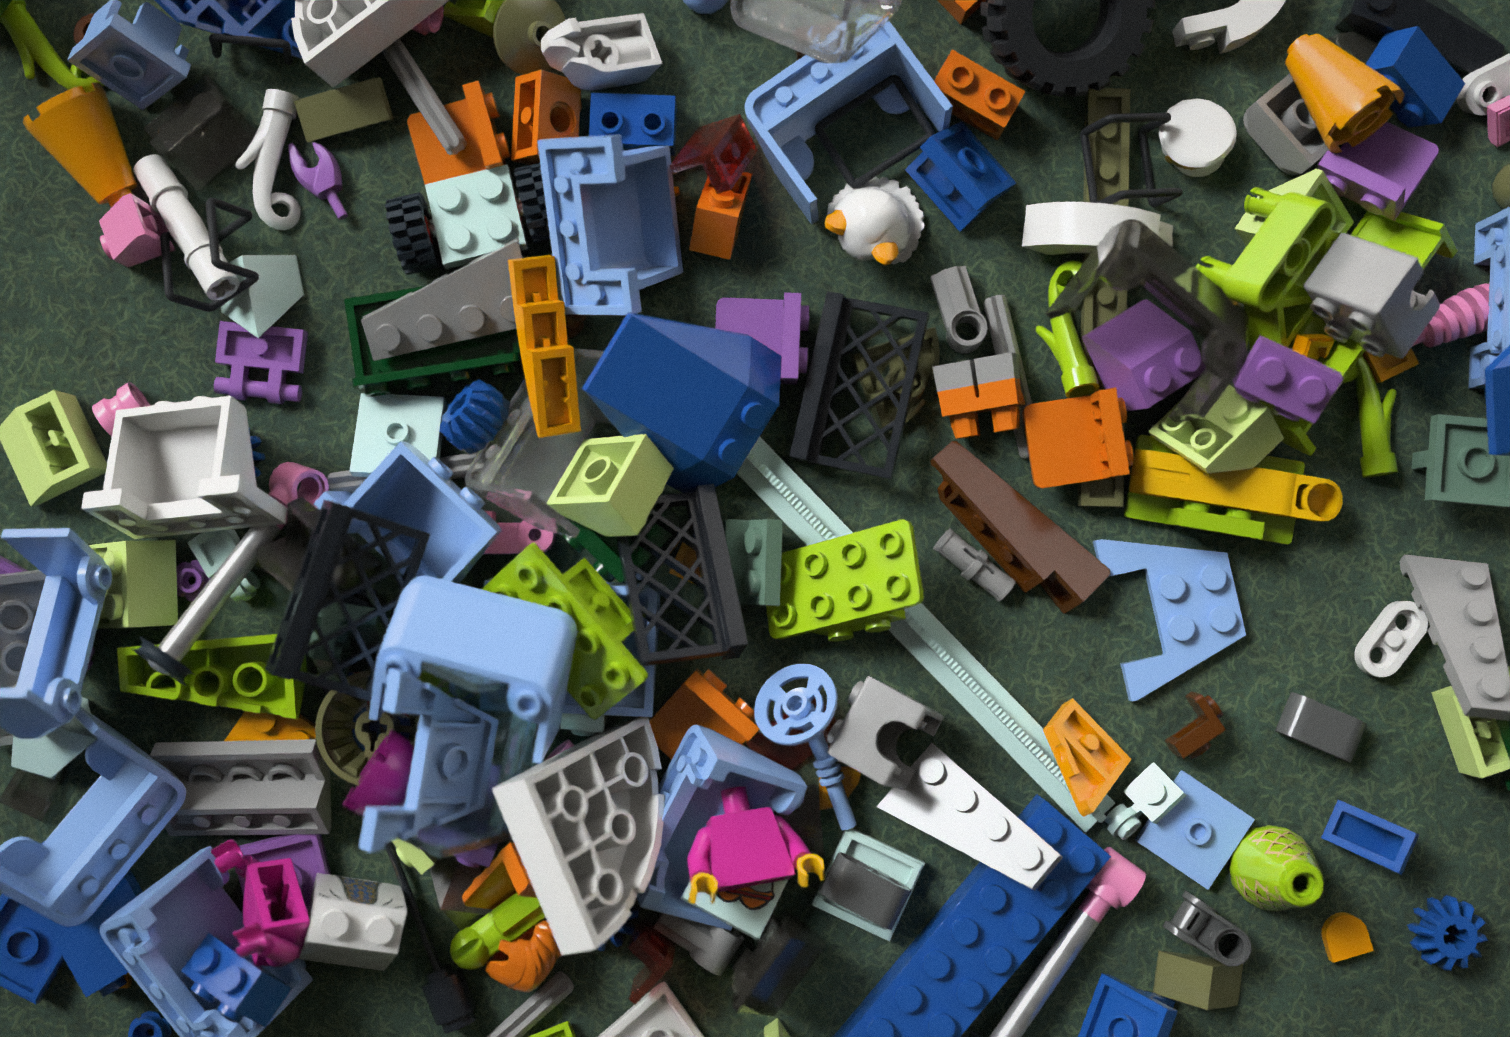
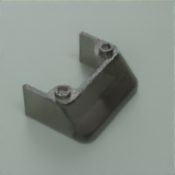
(1135, 256)

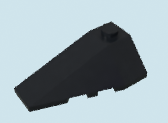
(1452, 32)

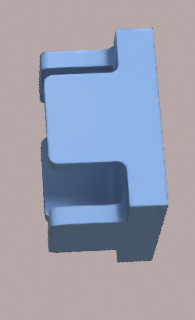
(135, 57)

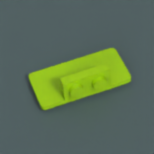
(848, 584)

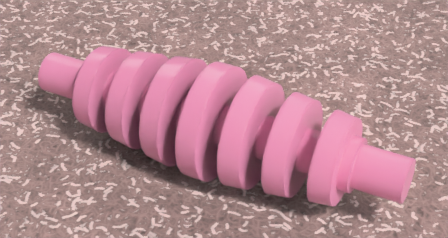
(1458, 317)

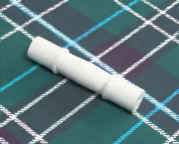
(184, 225)

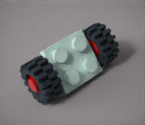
(468, 217)

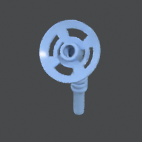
(811, 720)

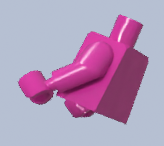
(272, 907)

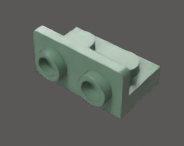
(755, 559)

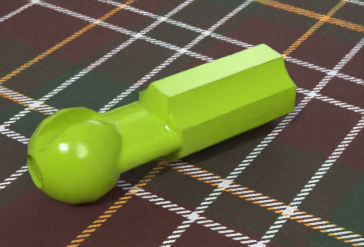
(507, 921)

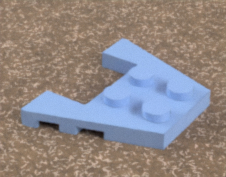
(1191, 605)
(447, 766)

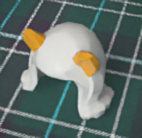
(876, 221)

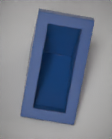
(1370, 836)

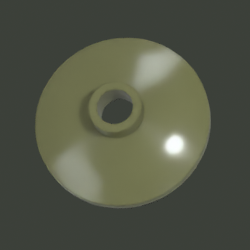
(516, 33)

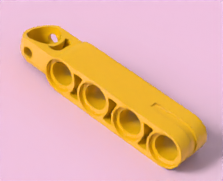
(1246, 489)

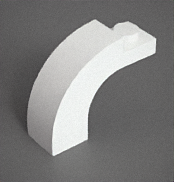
(1229, 26)
(1080, 226)

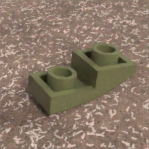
(343, 109)

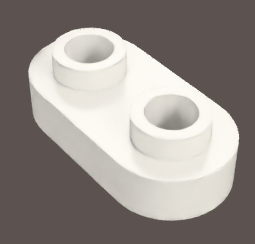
(1492, 76)
(1392, 642)

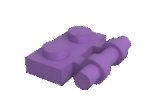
(275, 350)

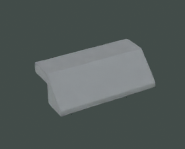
(248, 787)

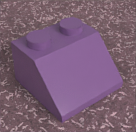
(1144, 355)

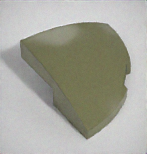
(886, 410)

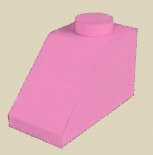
(132, 231)

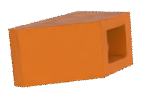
(719, 218)

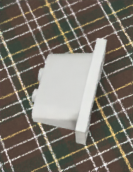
(182, 471)

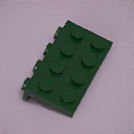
(418, 369)

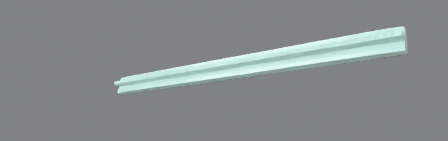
(925, 638)

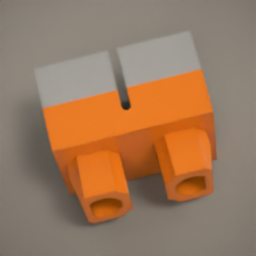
(980, 387)

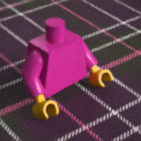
(747, 849)

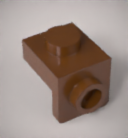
(1195, 736)

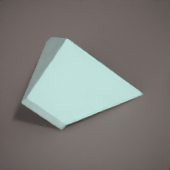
(270, 296)
(53, 751)

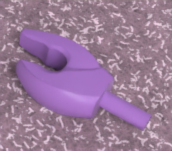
(321, 180)

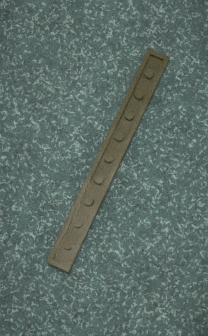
(1102, 303)

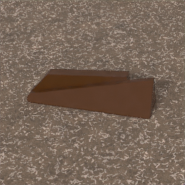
(1015, 531)

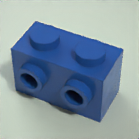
(1420, 72)
(636, 117)
(236, 982)

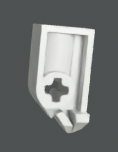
(602, 51)

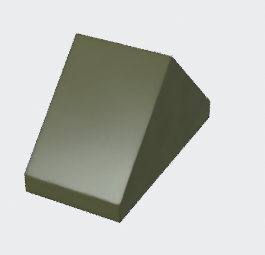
(1197, 980)

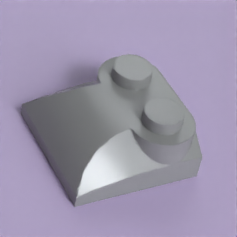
(1285, 128)

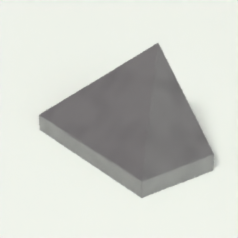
(450, 882)

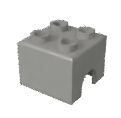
(1370, 296)
(872, 729)

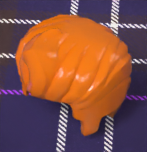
(526, 960)

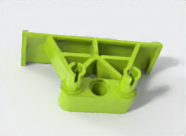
(1282, 258)

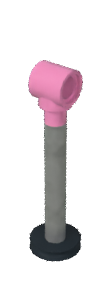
(231, 573)
(1112, 886)

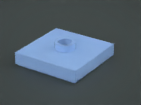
(1197, 832)

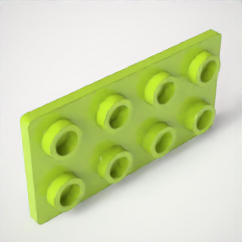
(1213, 518)
(600, 665)

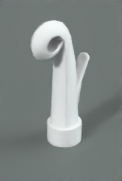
(267, 151)

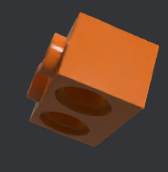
(978, 94)

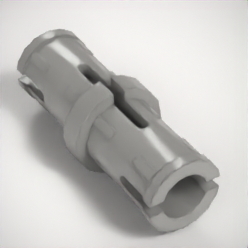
(974, 565)

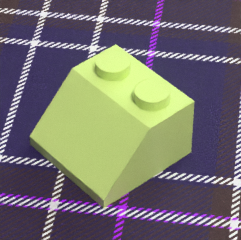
(612, 484)

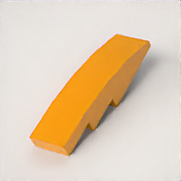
(544, 346)

